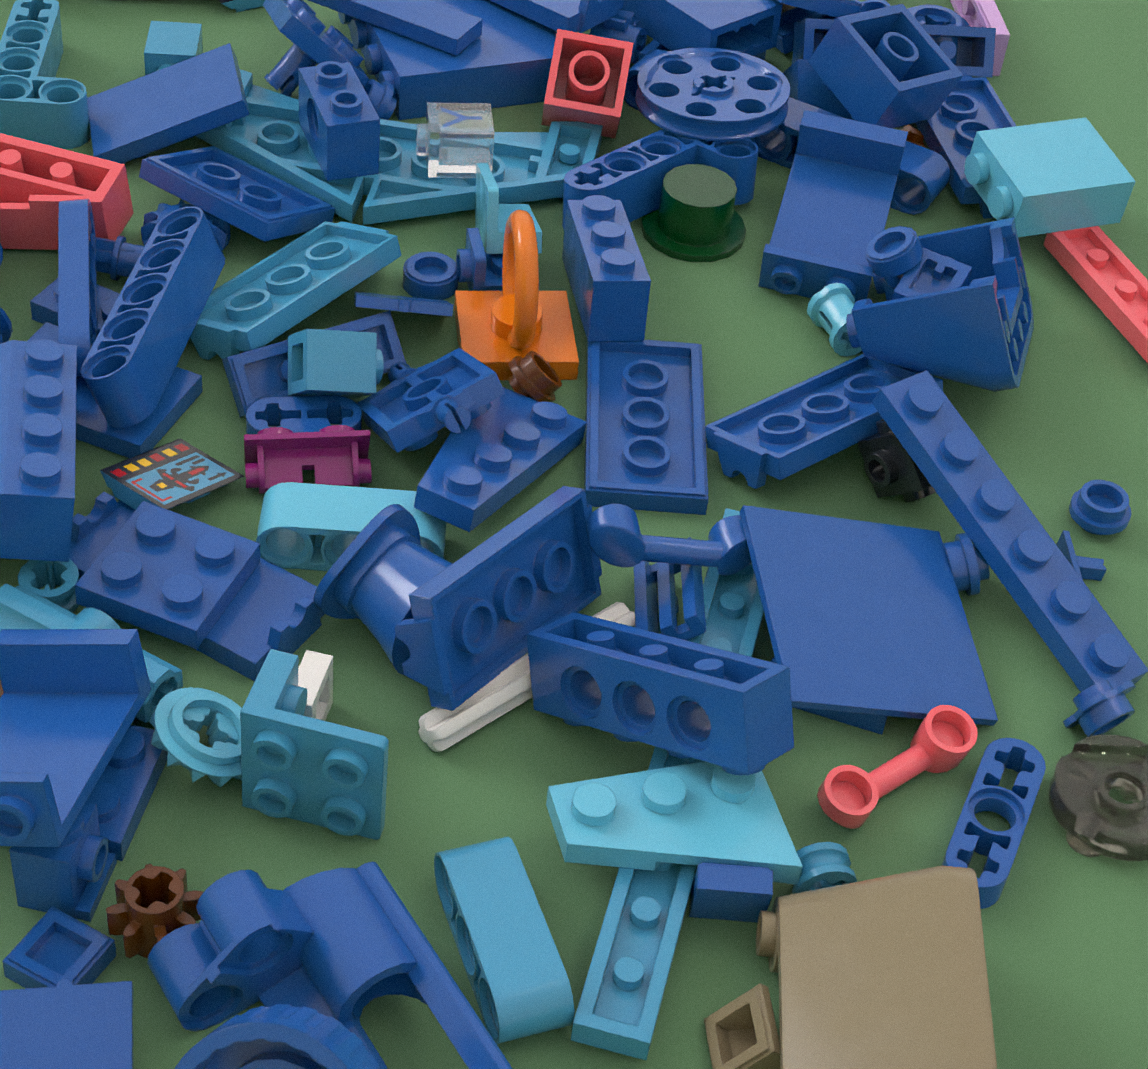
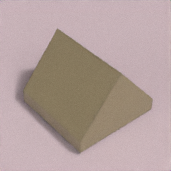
(744, 1033)

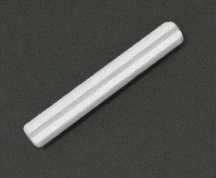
(508, 690)

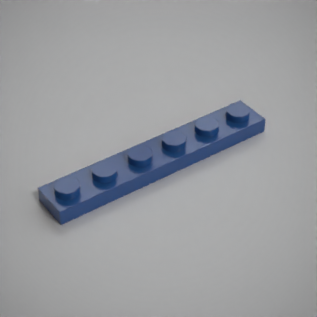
(1007, 534)

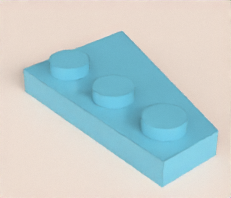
(673, 817)

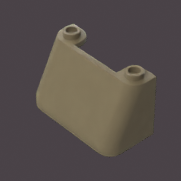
(882, 973)

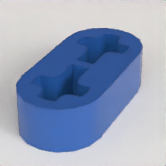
(303, 413)

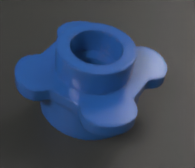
(1101, 708)

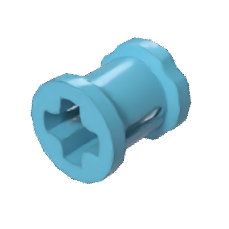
(829, 311)

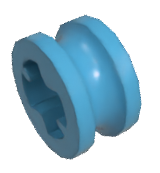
(41, 573)
(823, 867)

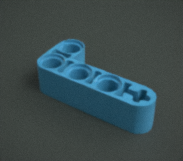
(31, 97)

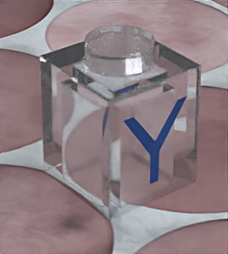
(456, 139)

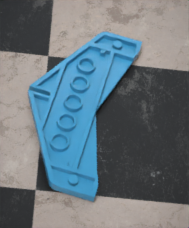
(524, 163)

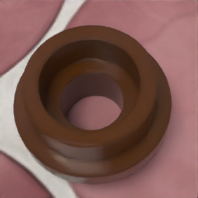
(534, 377)

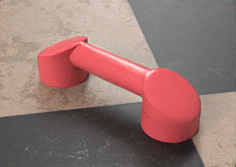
(936, 747)

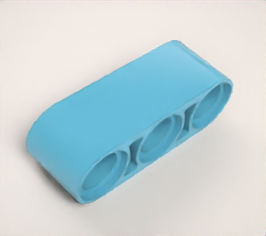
(315, 523)

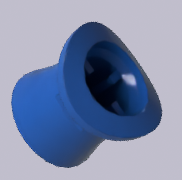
(378, 575)

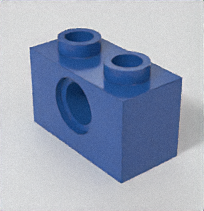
(339, 120)

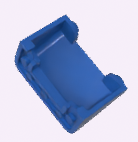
(963, 332)

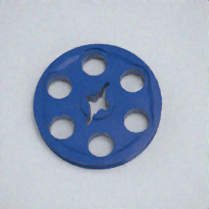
(712, 94)

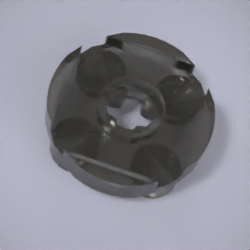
(1082, 799)

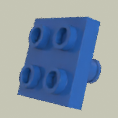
(310, 44)

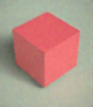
(587, 80)

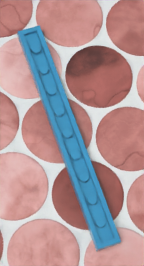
(649, 906)

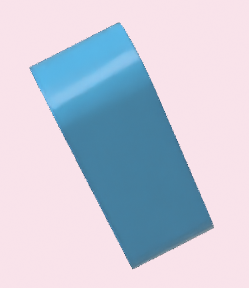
(503, 940)

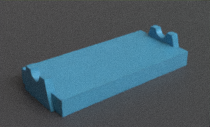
(290, 286)

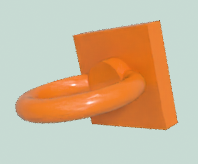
(520, 317)

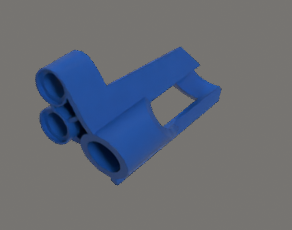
(316, 946)

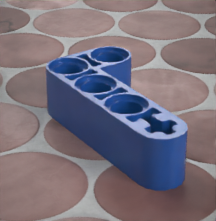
(639, 168)

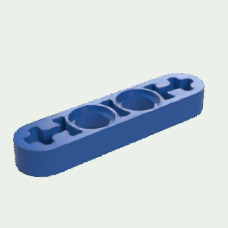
(77, 277)

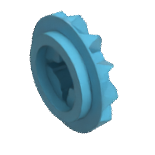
(176, 727)

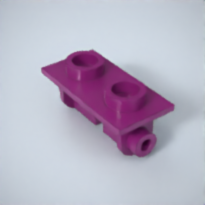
(334, 453)

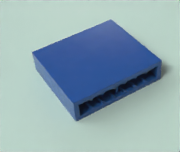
(500, 67)

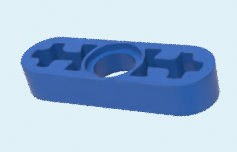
(1012, 805)

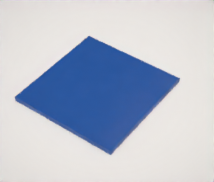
(865, 616)

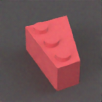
(42, 175)

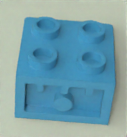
(306, 764)

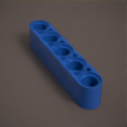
(153, 317)

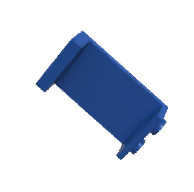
(832, 206)
(61, 723)

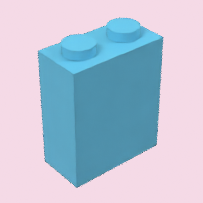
(1049, 176)

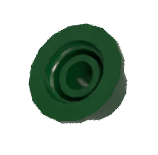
(696, 215)

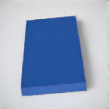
(645, 426)

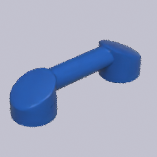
(618, 541)

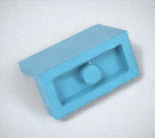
(492, 216)

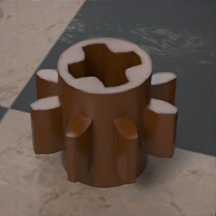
(151, 907)

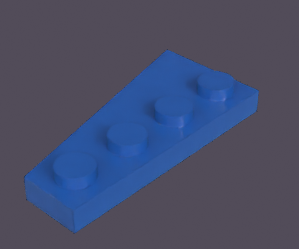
(496, 458)

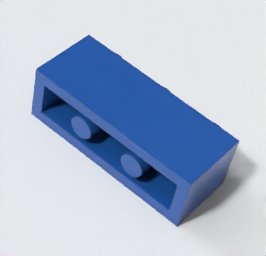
(605, 270)

